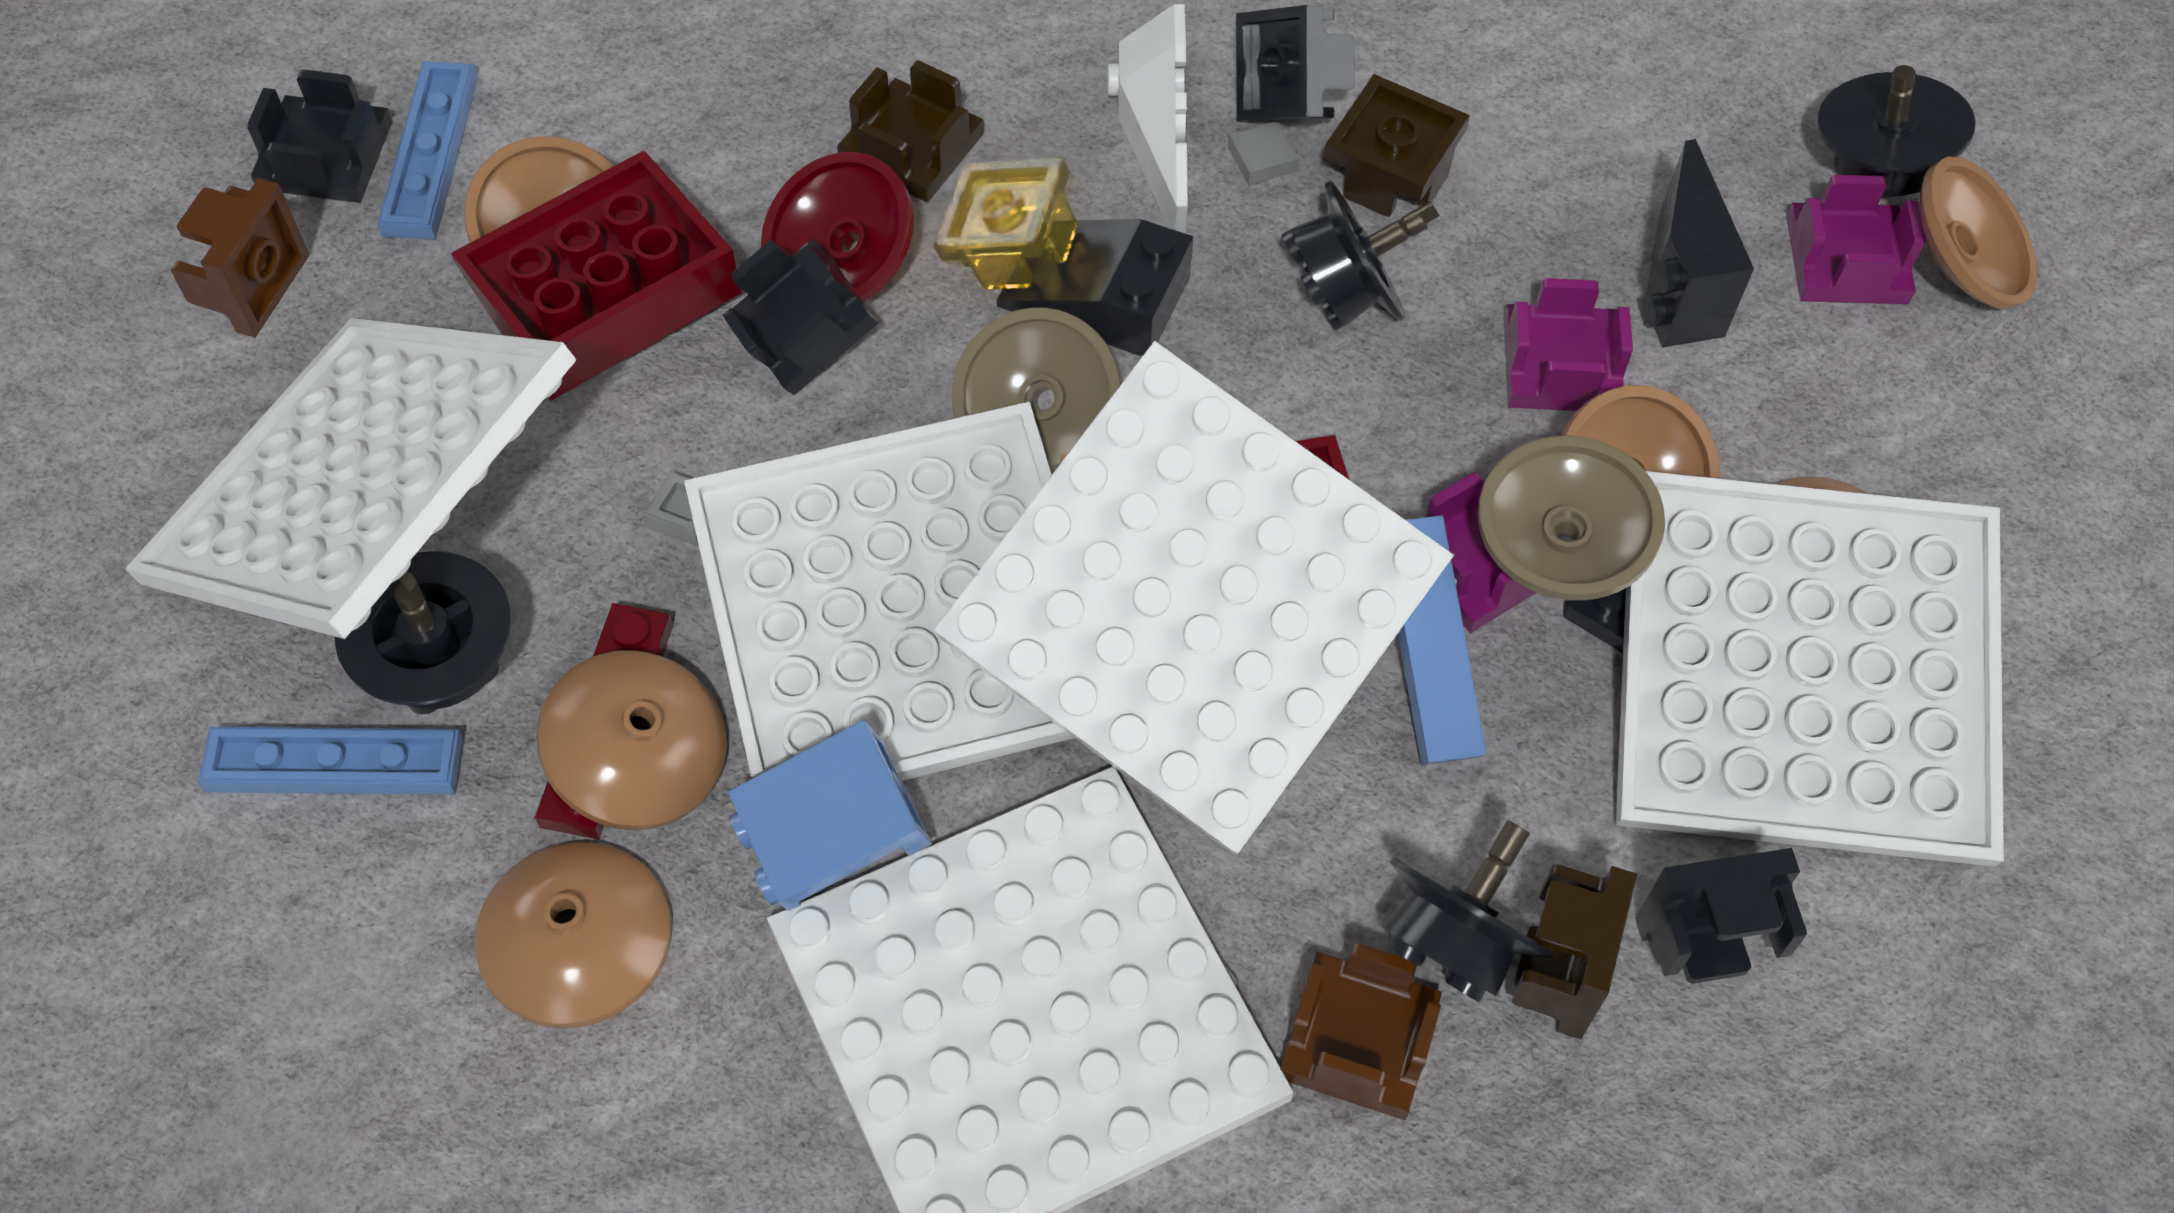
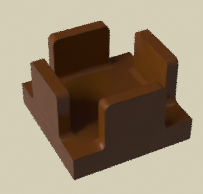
(250, 257)
(1363, 1030)

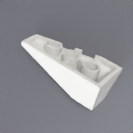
(1155, 107)

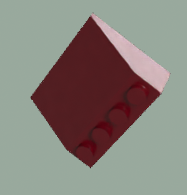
(602, 268)

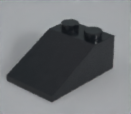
(1696, 258)
(1116, 279)

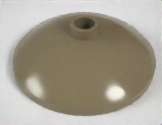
(1035, 353)
(1577, 491)

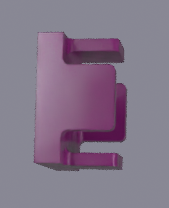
(1852, 246)
(1564, 347)
(1481, 584)

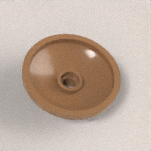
(525, 178)
(1976, 234)
(1651, 429)
(626, 773)
(577, 968)

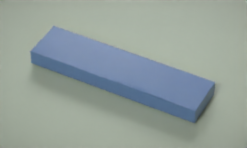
(428, 151)
(1440, 668)
(331, 760)

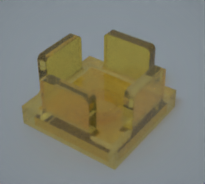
(1005, 215)

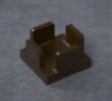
(913, 127)
(1394, 145)
(1584, 930)

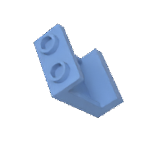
(825, 815)

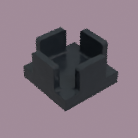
(1289, 63)
(318, 141)
(796, 312)
(1707, 908)

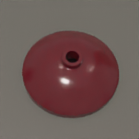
(843, 202)

